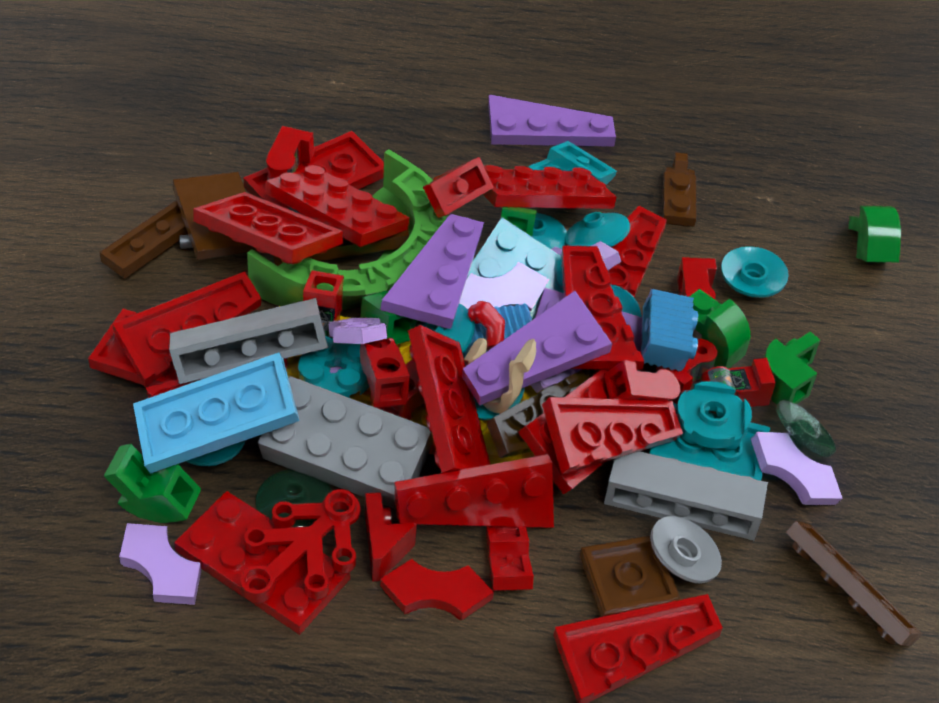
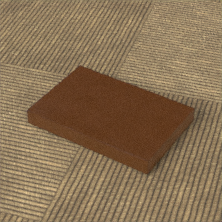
(200, 191)

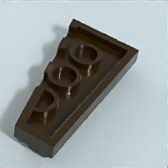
(506, 425)

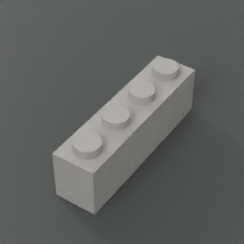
(246, 338)
(685, 490)

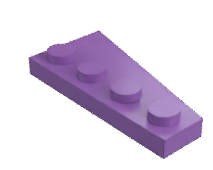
(541, 124)
(438, 274)

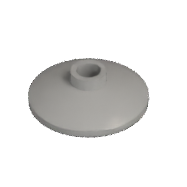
(686, 549)

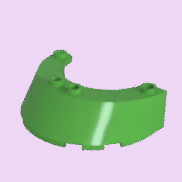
(401, 189)

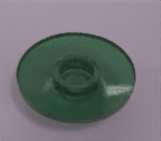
(805, 429)
(286, 482)

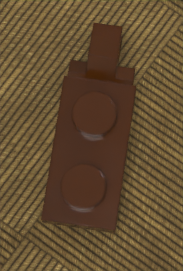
(679, 193)

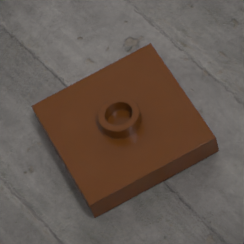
(627, 576)

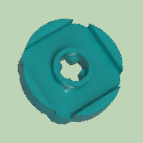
(316, 365)
(711, 432)

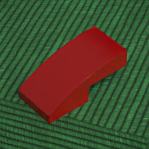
(509, 558)

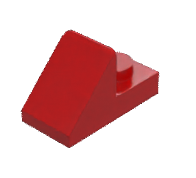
(457, 187)
(386, 541)

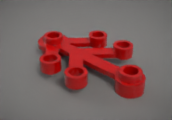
(302, 541)

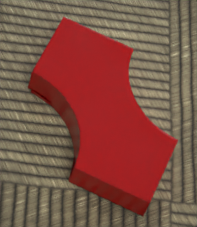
(454, 591)

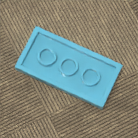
(215, 412)

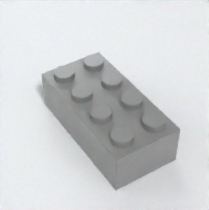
(348, 443)

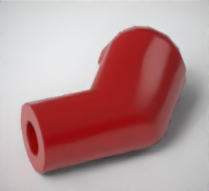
(491, 319)

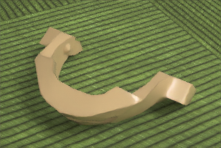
(516, 372)

